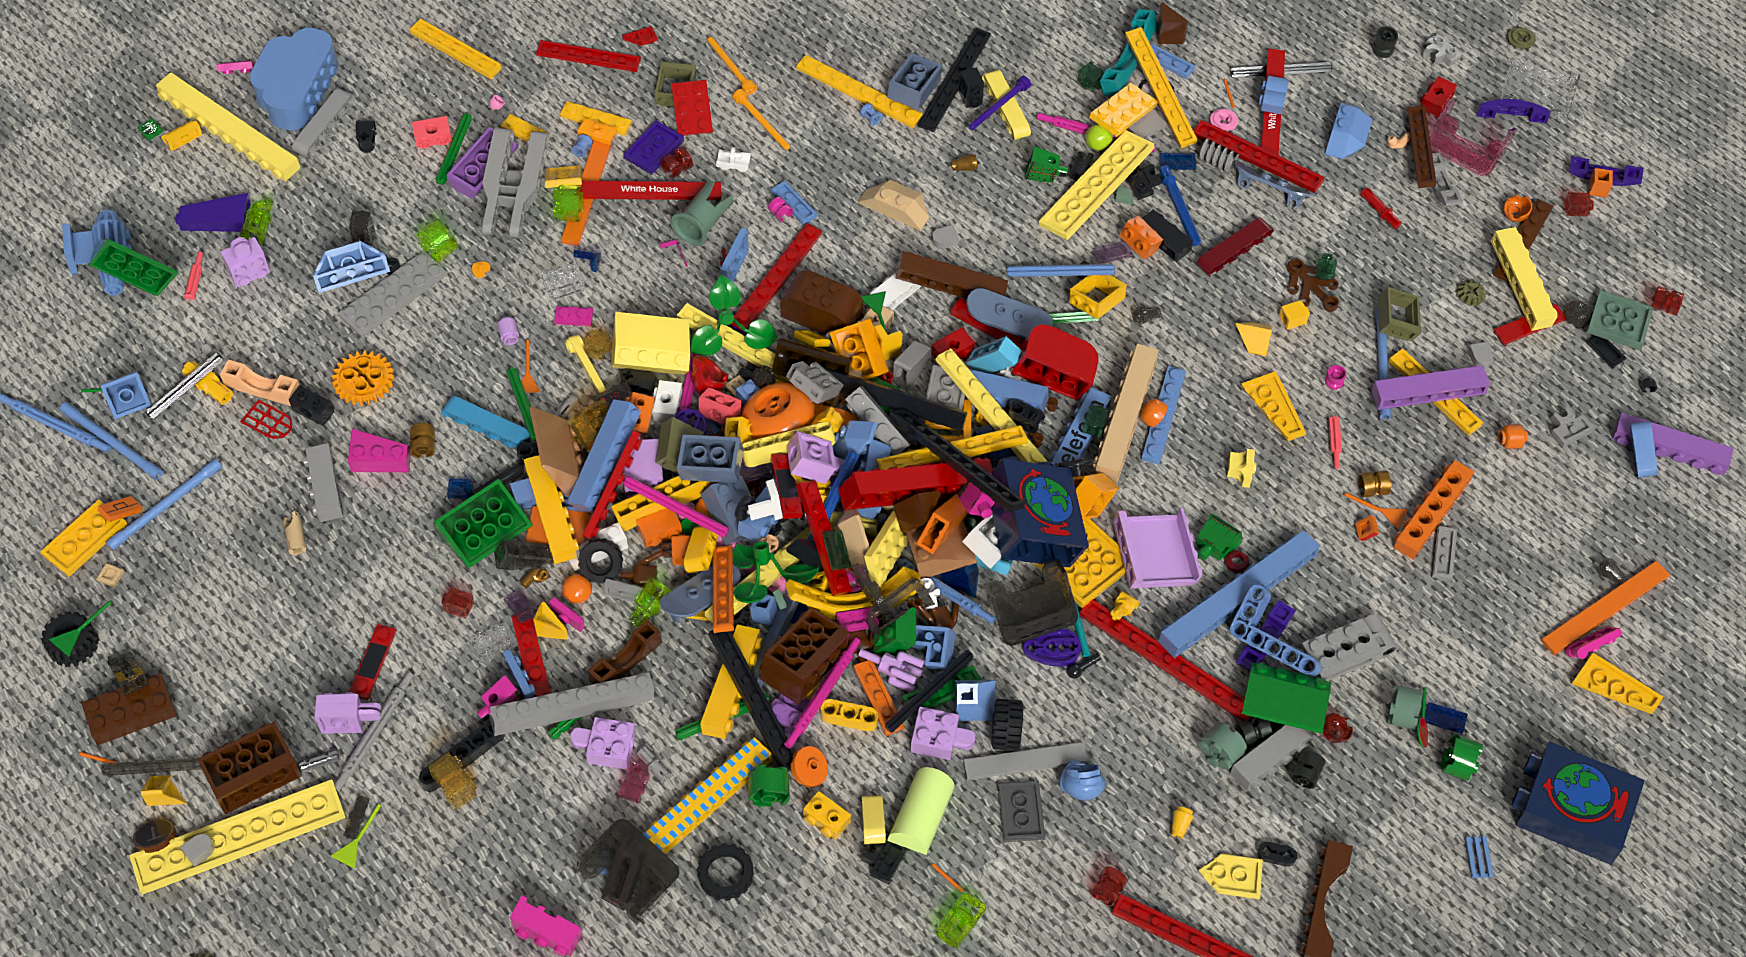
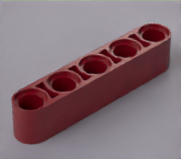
(1235, 245)

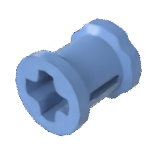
(871, 114)
(582, 145)

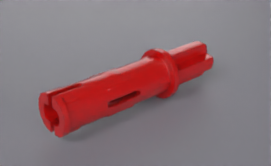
(1385, 212)

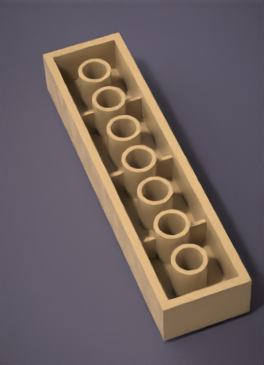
(1126, 412)

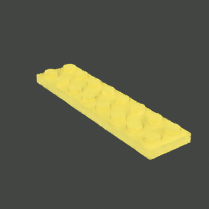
(1096, 185)

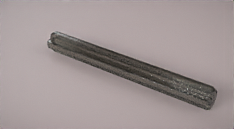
(150, 766)

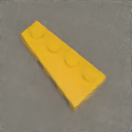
(1275, 404)
(1611, 682)

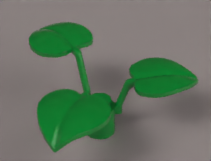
(722, 296)
(760, 555)

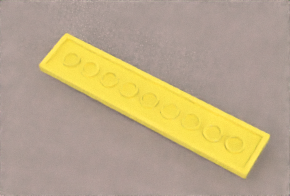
(241, 835)

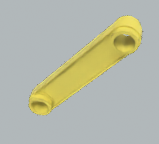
(575, 345)

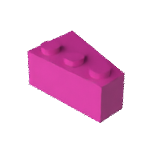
(377, 454)
(544, 928)

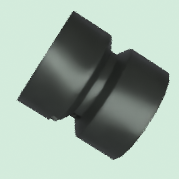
(1385, 42)
(1254, 731)
(1308, 769)

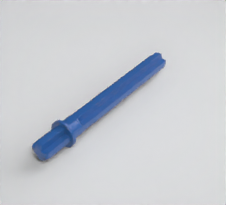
(1170, 182)
(844, 474)

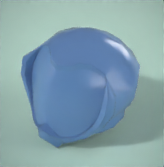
(1082, 780)

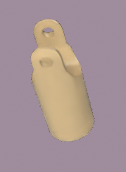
(294, 534)

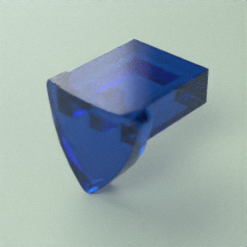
(593, 256)
(460, 488)

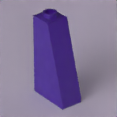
(218, 215)

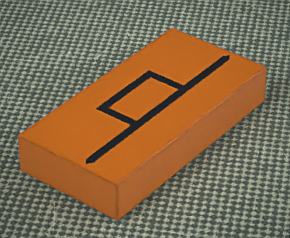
(120, 509)

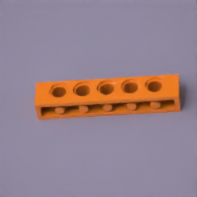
(1410, 545)

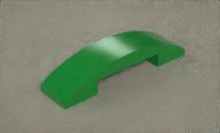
(947, 692)

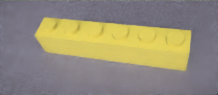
(1524, 278)

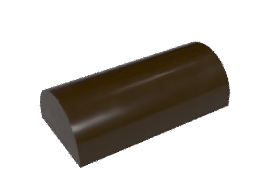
(791, 352)

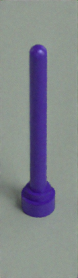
(1022, 84)

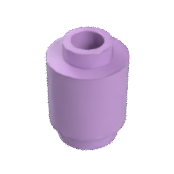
(508, 330)

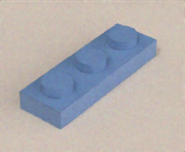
(520, 676)

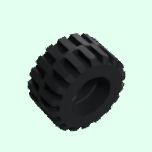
(85, 643)
(1007, 724)

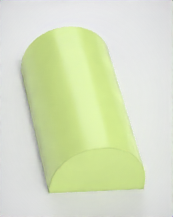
(922, 810)

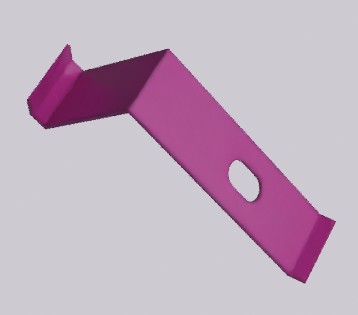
(666, 244)

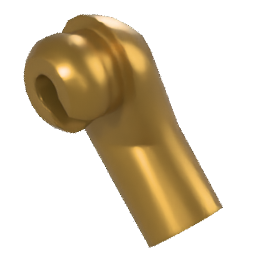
(534, 575)

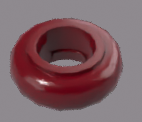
(1234, 567)

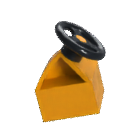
(1092, 490)

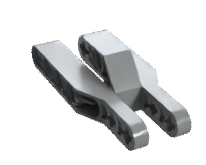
(520, 186)

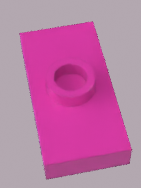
(566, 615)
(854, 619)

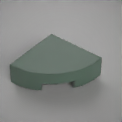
(1123, 195)
(781, 604)

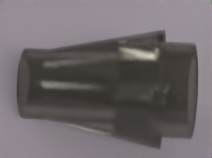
(1145, 314)
(1611, 571)

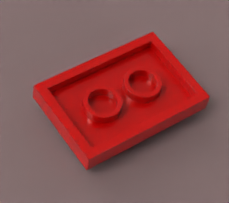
(692, 108)

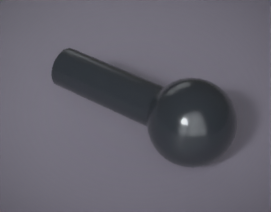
(1075, 670)

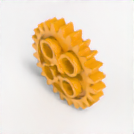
(351, 387)

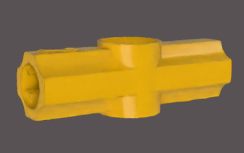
(210, 384)

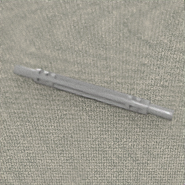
(373, 731)

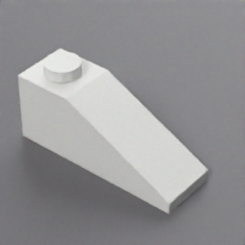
(612, 533)

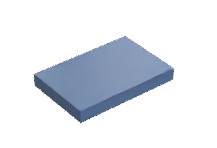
(736, 255)

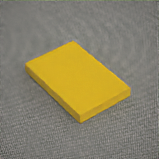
(563, 175)

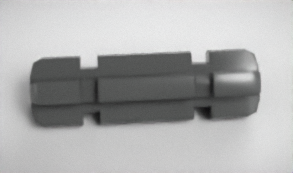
(318, 761)

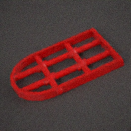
(269, 416)

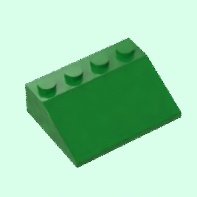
(131, 267)
(481, 523)
(1286, 697)

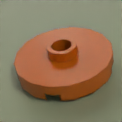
(801, 766)

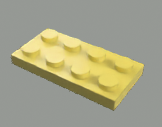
(885, 550)

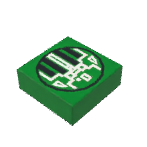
(150, 129)

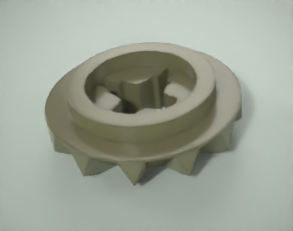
(1524, 33)
(1471, 298)

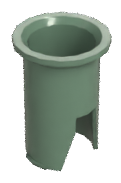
(699, 217)

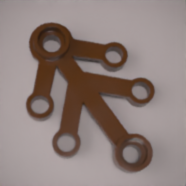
(1311, 283)

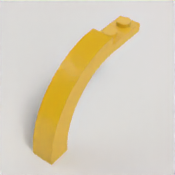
(830, 605)

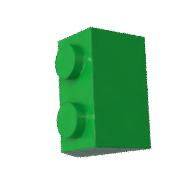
(897, 636)

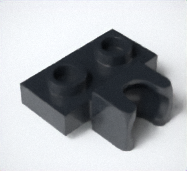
(1143, 180)
(884, 860)

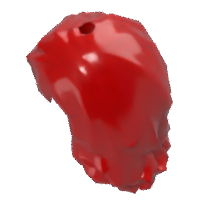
(707, 375)

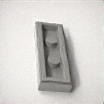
(1444, 553)

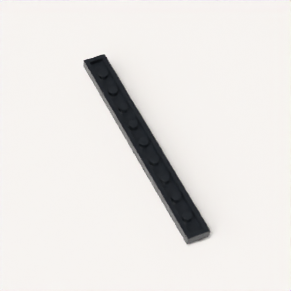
(957, 460)

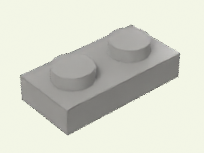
(621, 590)

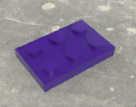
(652, 146)

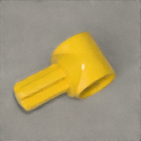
(1124, 606)

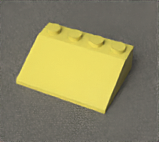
(650, 343)

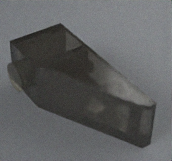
(521, 555)

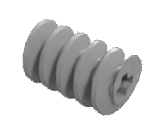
(1217, 156)

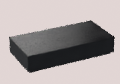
(1606, 351)

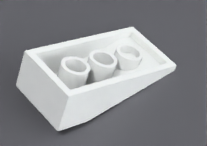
(984, 542)

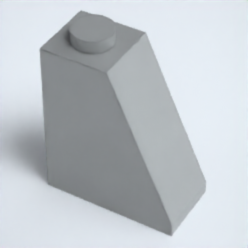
(910, 364)

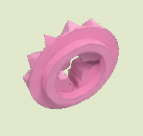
(1224, 114)

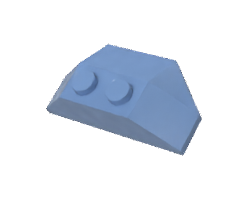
(1349, 131)
(349, 265)
(853, 438)

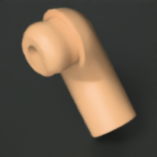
(1393, 142)

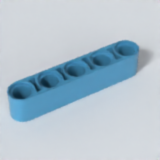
(485, 422)

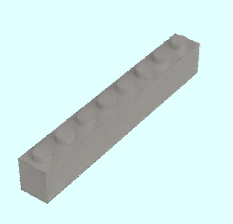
(571, 704)

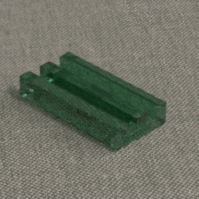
(835, 550)

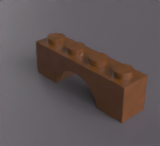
(641, 644)

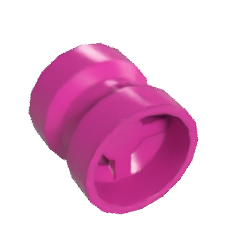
(778, 207)
(1335, 377)

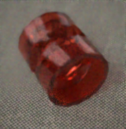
(677, 162)
(1667, 300)
(1109, 886)

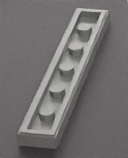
(1024, 761)

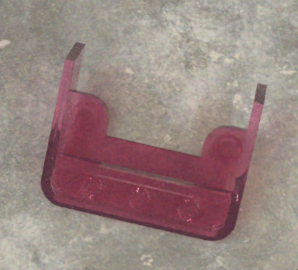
(1463, 151)

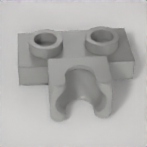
(1441, 51)
(1569, 428)

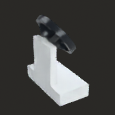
(760, 509)

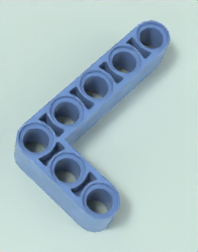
(1268, 640)

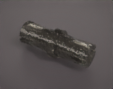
(356, 817)

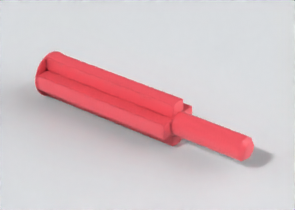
(194, 278)
(1335, 439)

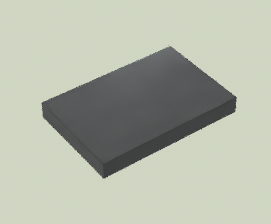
(1021, 811)

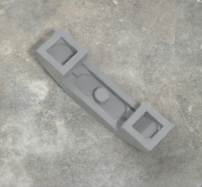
(1444, 189)

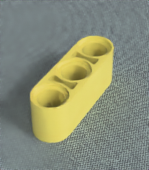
(873, 819)

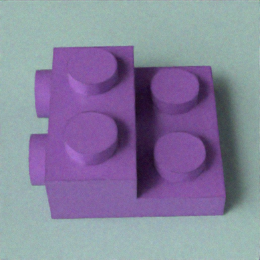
(788, 712)

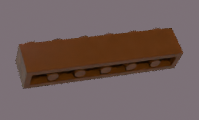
(945, 276)

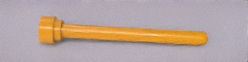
(747, 85)
(741, 98)

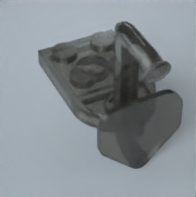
(881, 605)

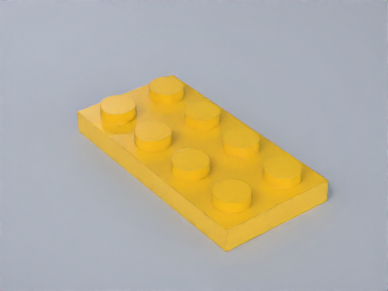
(1123, 109)
(81, 540)

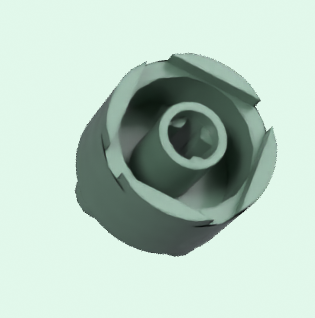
(1405, 707)
(1222, 746)

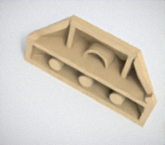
(897, 203)
(854, 536)

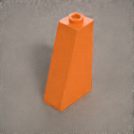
(942, 524)

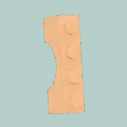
(241, 378)

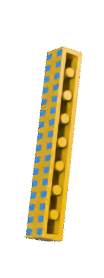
(707, 796)

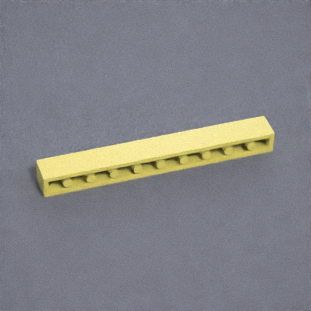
(228, 127)

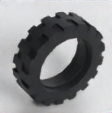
(725, 851)

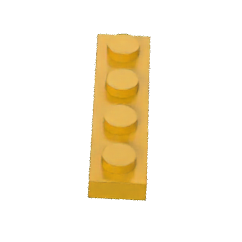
(579, 112)

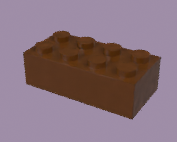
(120, 714)

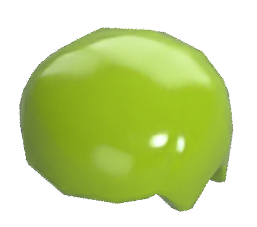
(1098, 138)

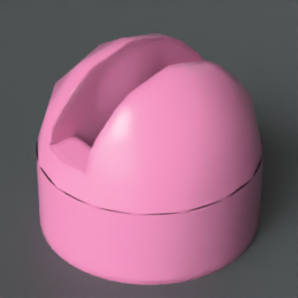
(496, 102)

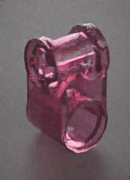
(633, 784)

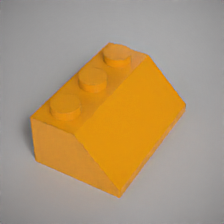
(862, 345)

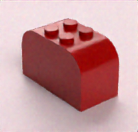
(1057, 361)

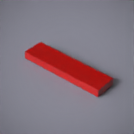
(1520, 328)

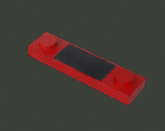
(786, 487)
(373, 661)

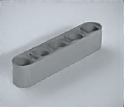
(322, 122)

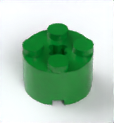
(1461, 757)
(768, 786)

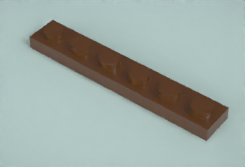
(1421, 147)
(1529, 230)

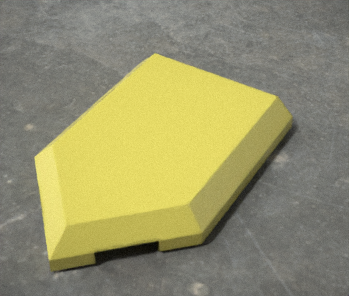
(1234, 875)

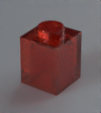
(1578, 204)
(457, 602)

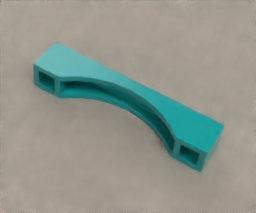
(1118, 75)

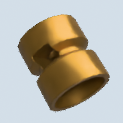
(422, 440)
(1378, 483)

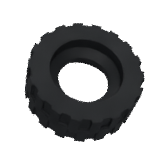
(605, 546)

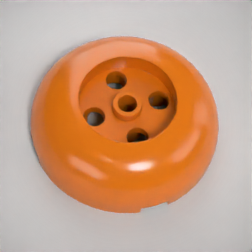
(768, 410)

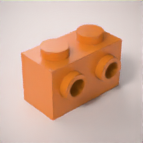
(1141, 237)
(645, 404)
(658, 527)

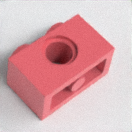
(431, 132)
(719, 406)

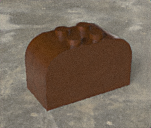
(821, 303)

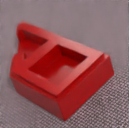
(641, 37)

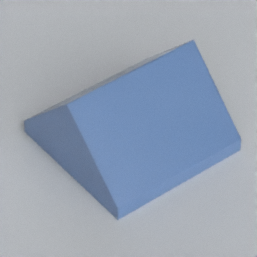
(125, 395)

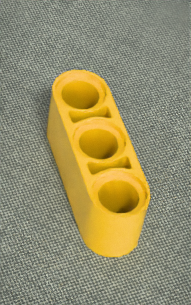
(700, 550)
(842, 708)

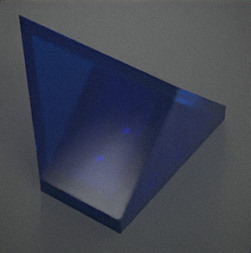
(963, 579)

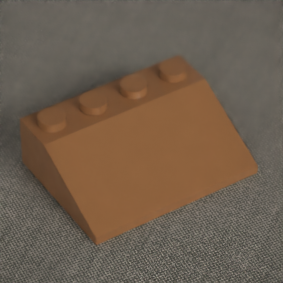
(557, 449)
(948, 557)

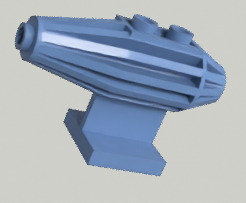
(80, 246)

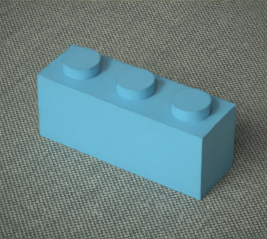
(994, 356)

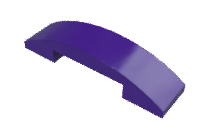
(1514, 107)
(1621, 177)
(1274, 625)

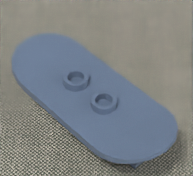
(1249, 174)
(1005, 312)
(693, 595)

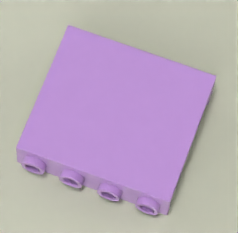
(1157, 550)

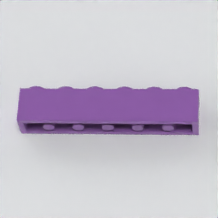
(1430, 387)
(1679, 445)

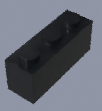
(1174, 242)

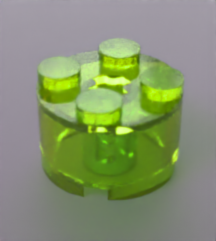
(568, 203)
(436, 240)

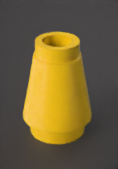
(1181, 820)

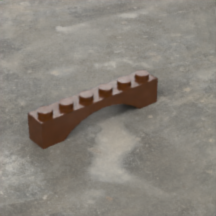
(1335, 862)

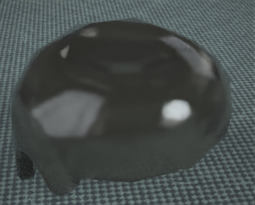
(1577, 313)

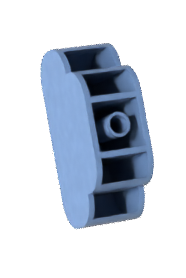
(294, 76)

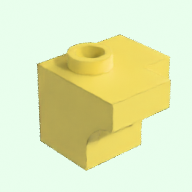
(1242, 466)

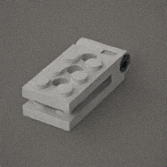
(1350, 647)

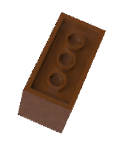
(803, 655)
(249, 767)

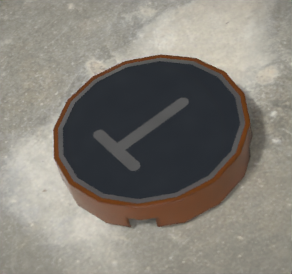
(154, 835)

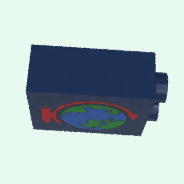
(1051, 520)
(1577, 802)

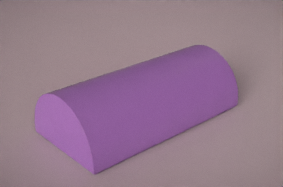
(469, 171)

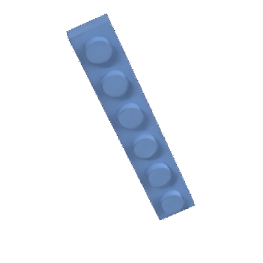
(1158, 435)

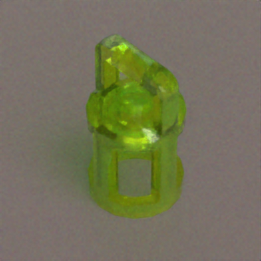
(257, 216)
(643, 599)
(962, 914)

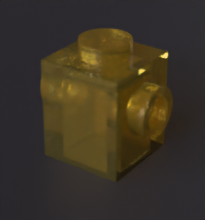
(597, 344)

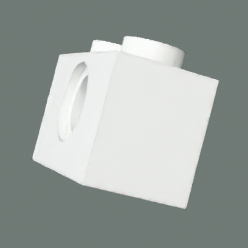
(668, 392)

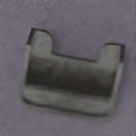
(1035, 608)
(656, 875)

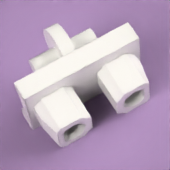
(733, 160)
(930, 586)

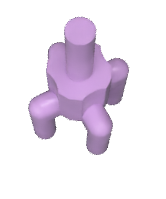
(896, 666)

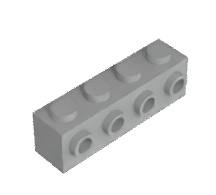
(870, 411)
(324, 483)
(1269, 756)

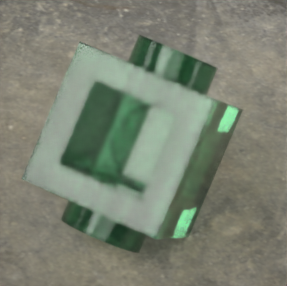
(1090, 77)
(1325, 266)
(1095, 420)

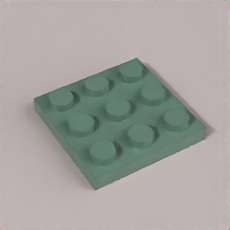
(1620, 320)

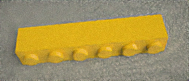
(639, 506)
(551, 512)
(725, 697)

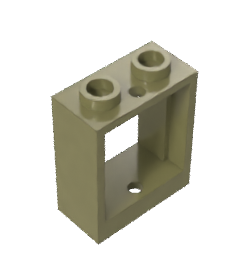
(669, 70)
(1387, 325)

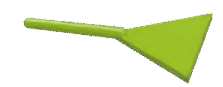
(348, 853)

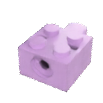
(245, 261)
(812, 458)
(344, 713)
(938, 733)
(607, 743)

